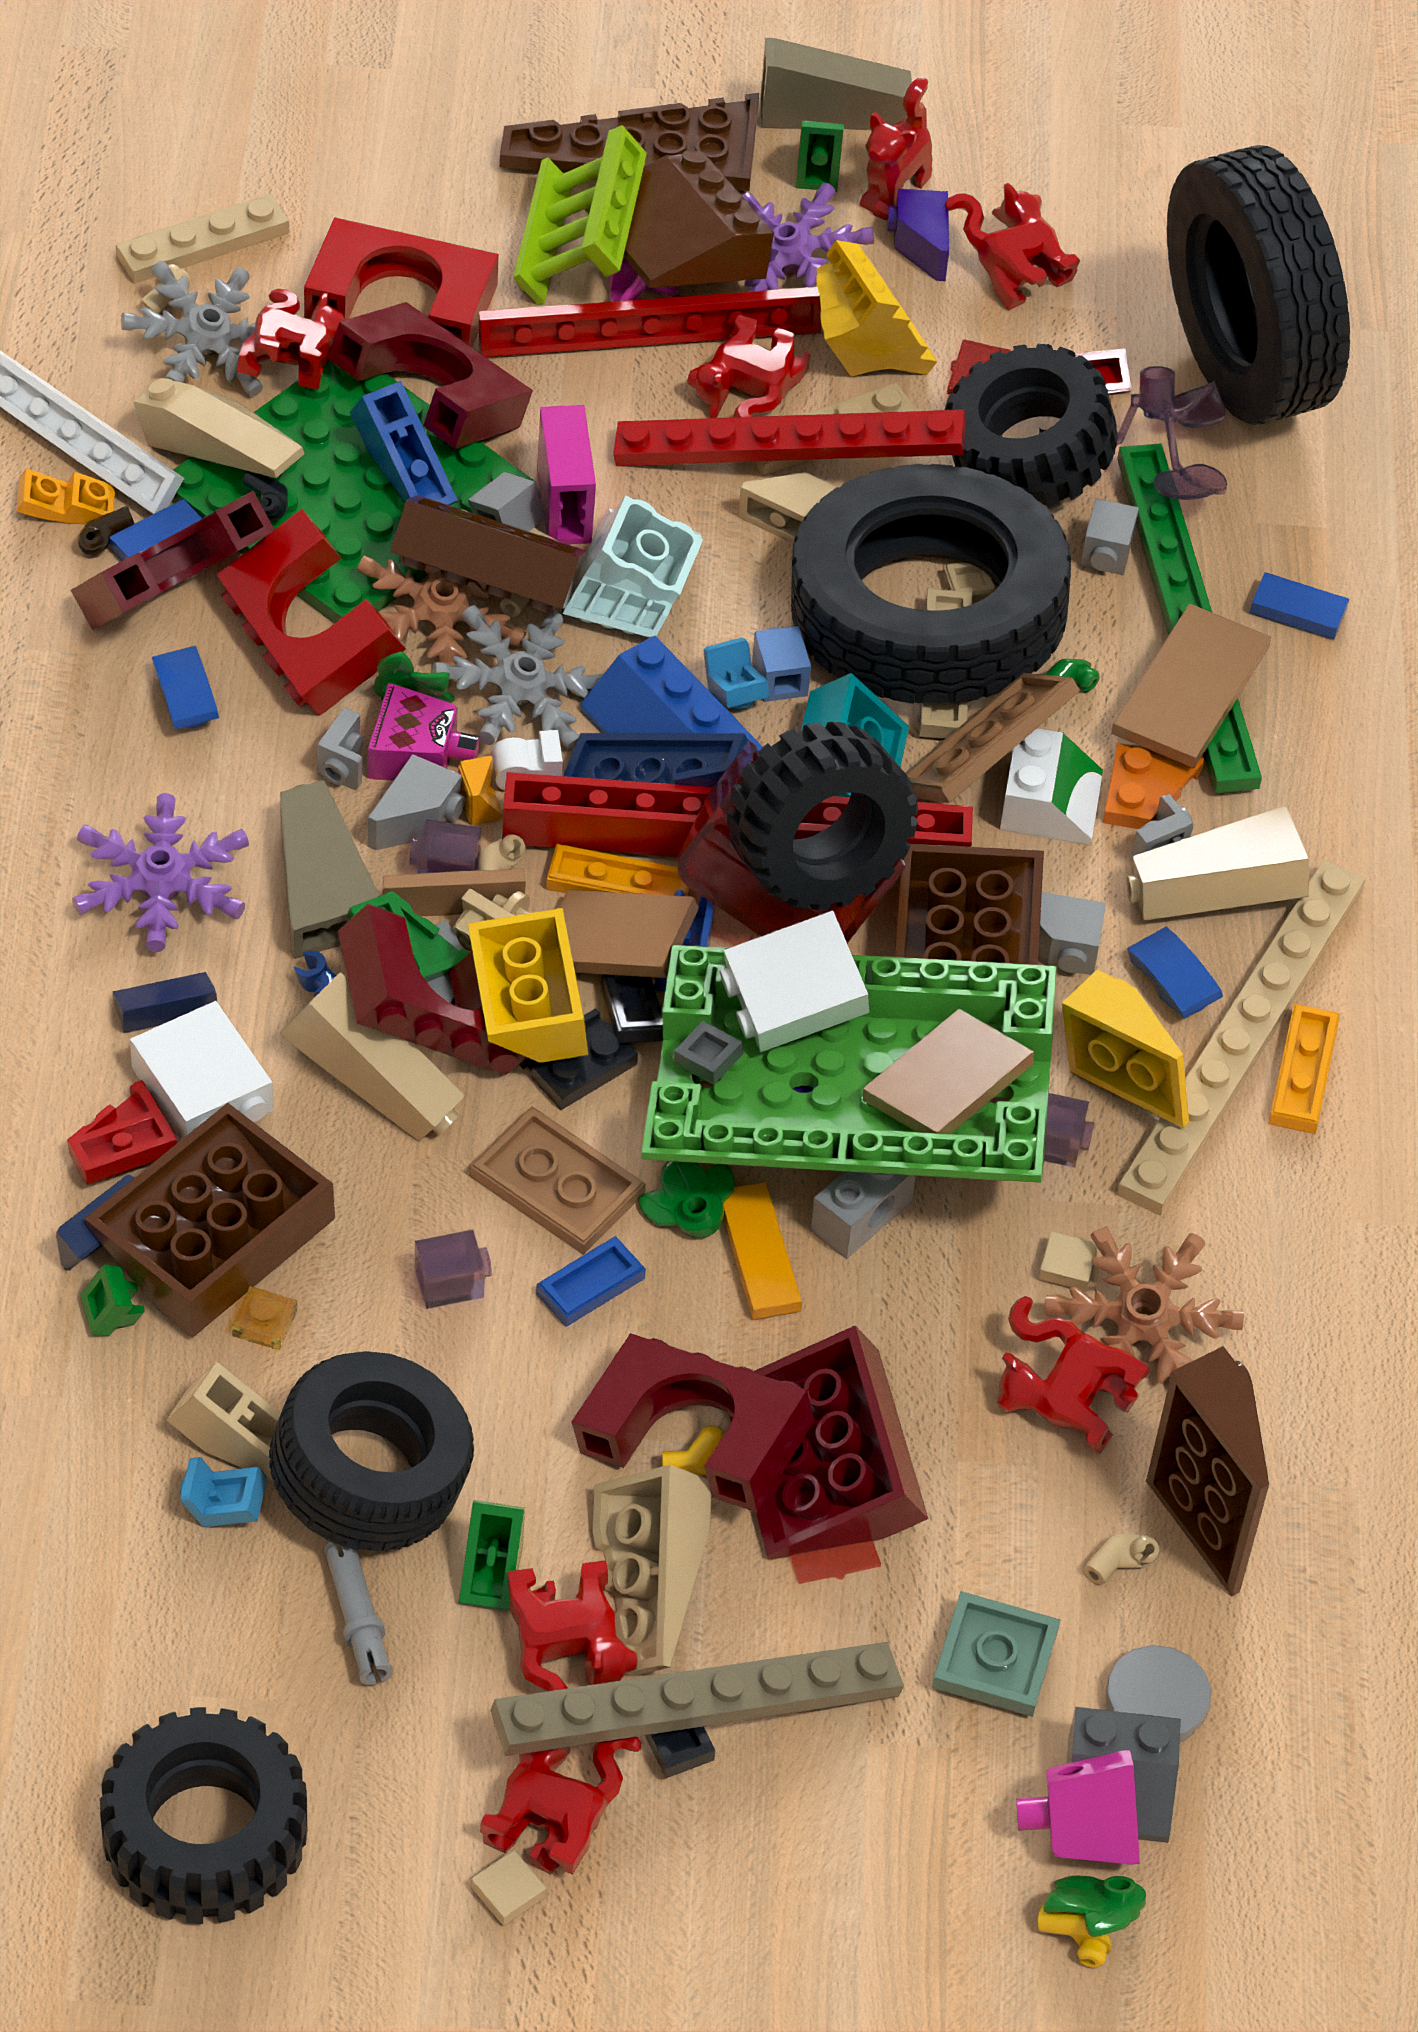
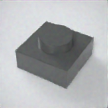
(708, 1052)

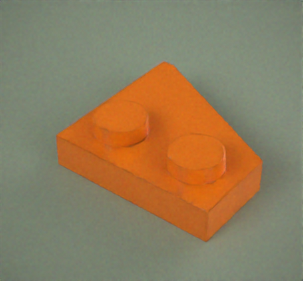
(1138, 783)

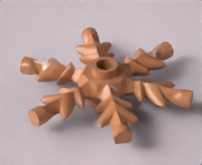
(437, 604)
(1146, 1299)

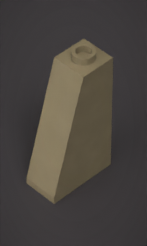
(827, 88)
(320, 868)

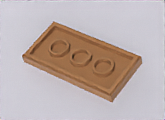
(1191, 685)
(989, 735)

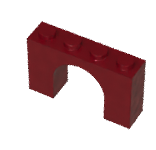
(477, 393)
(172, 560)
(398, 1001)
(655, 1378)

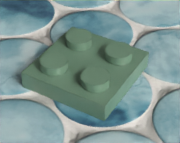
(996, 1653)

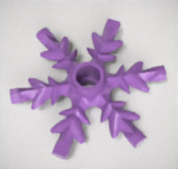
(794, 242)
(160, 872)

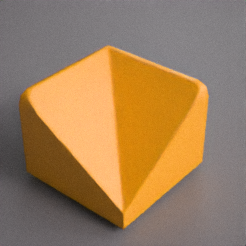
(480, 798)

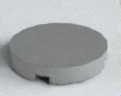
(1160, 1684)

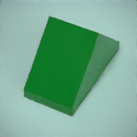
(491, 1551)

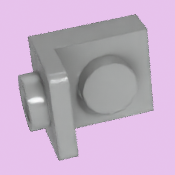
(339, 751)
(1171, 825)

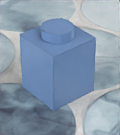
(783, 661)

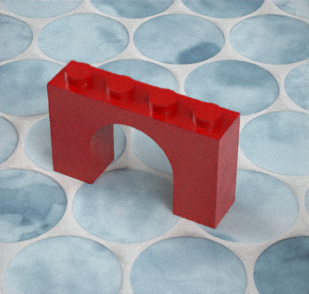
(363, 253)
(263, 587)

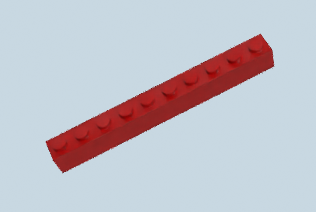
(660, 816)

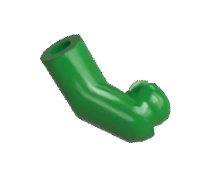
(1077, 669)

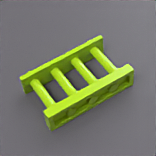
(603, 229)

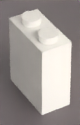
(794, 982)
(198, 1068)

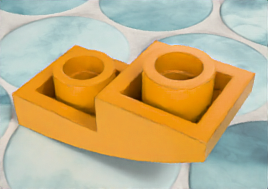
(62, 501)

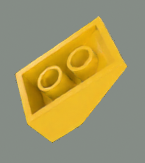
(1124, 1047)

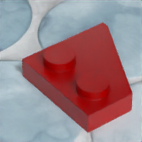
(122, 1137)

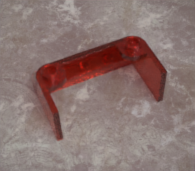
(718, 874)

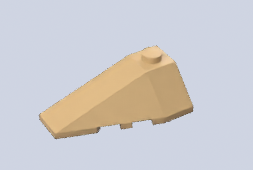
(212, 428)
(653, 1545)

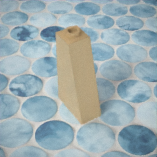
(1222, 868)
(374, 1064)

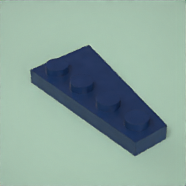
(655, 757)

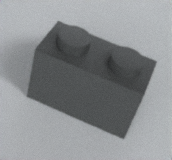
(1154, 1753)

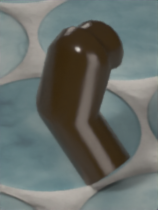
(96, 532)

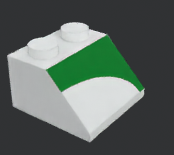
(1051, 789)

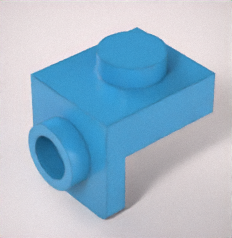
(732, 675)
(222, 1495)

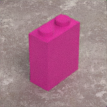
(566, 474)

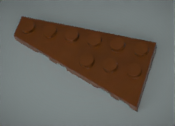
(718, 130)

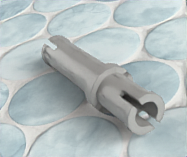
(362, 1627)

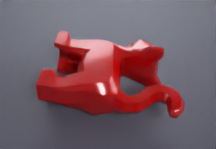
(898, 152)
(1013, 251)
(290, 338)
(750, 369)
(1075, 1380)
(567, 1628)
(556, 1804)

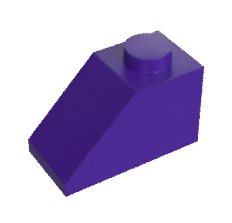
(921, 229)

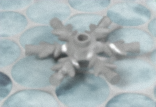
(203, 326)
(519, 677)

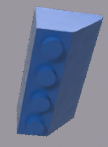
(655, 693)

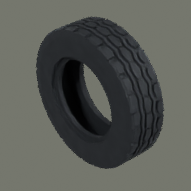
(1258, 284)
(930, 652)

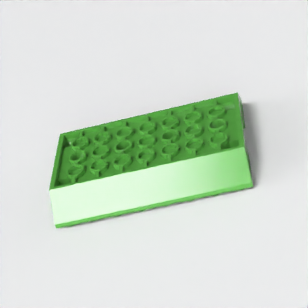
(762, 1121)

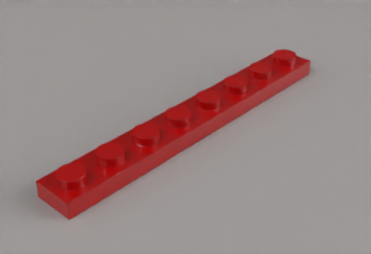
(645, 321)
(790, 437)

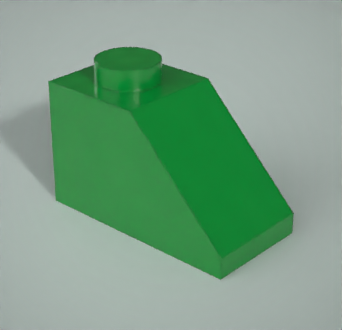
(819, 154)

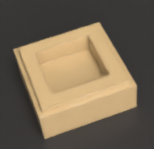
(968, 578)
(1068, 1261)
(508, 1887)

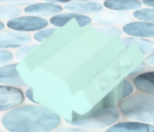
(633, 569)

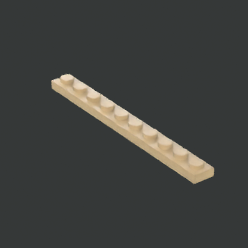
(1242, 1036)

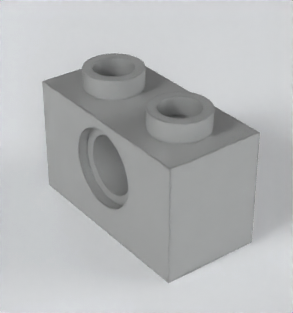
(859, 1207)

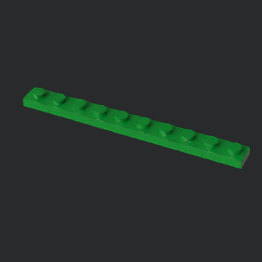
(1178, 583)

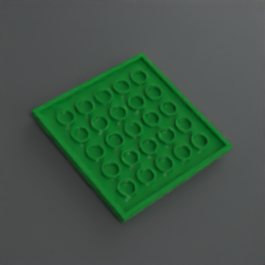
(340, 484)

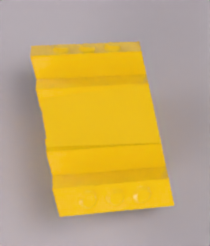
(864, 318)

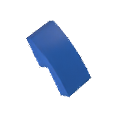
(185, 688)
(1176, 972)

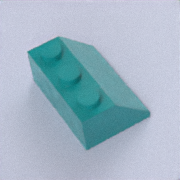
(855, 705)

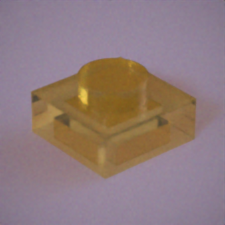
(264, 1318)

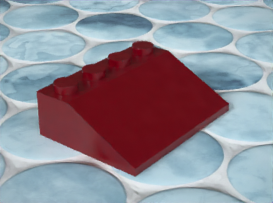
(854, 1466)

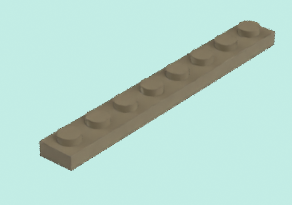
(695, 1698)

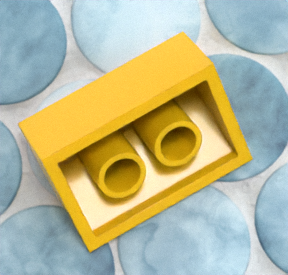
(529, 985)

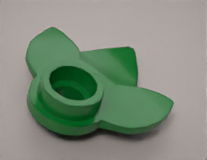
(399, 670)
(687, 1190)
(1106, 1903)

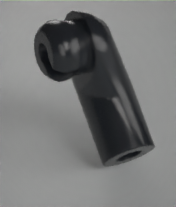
(271, 492)

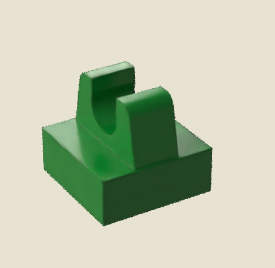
(109, 1301)

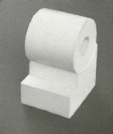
(529, 757)

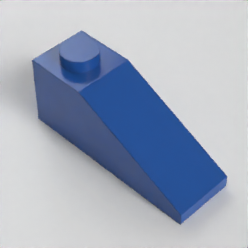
(401, 444)

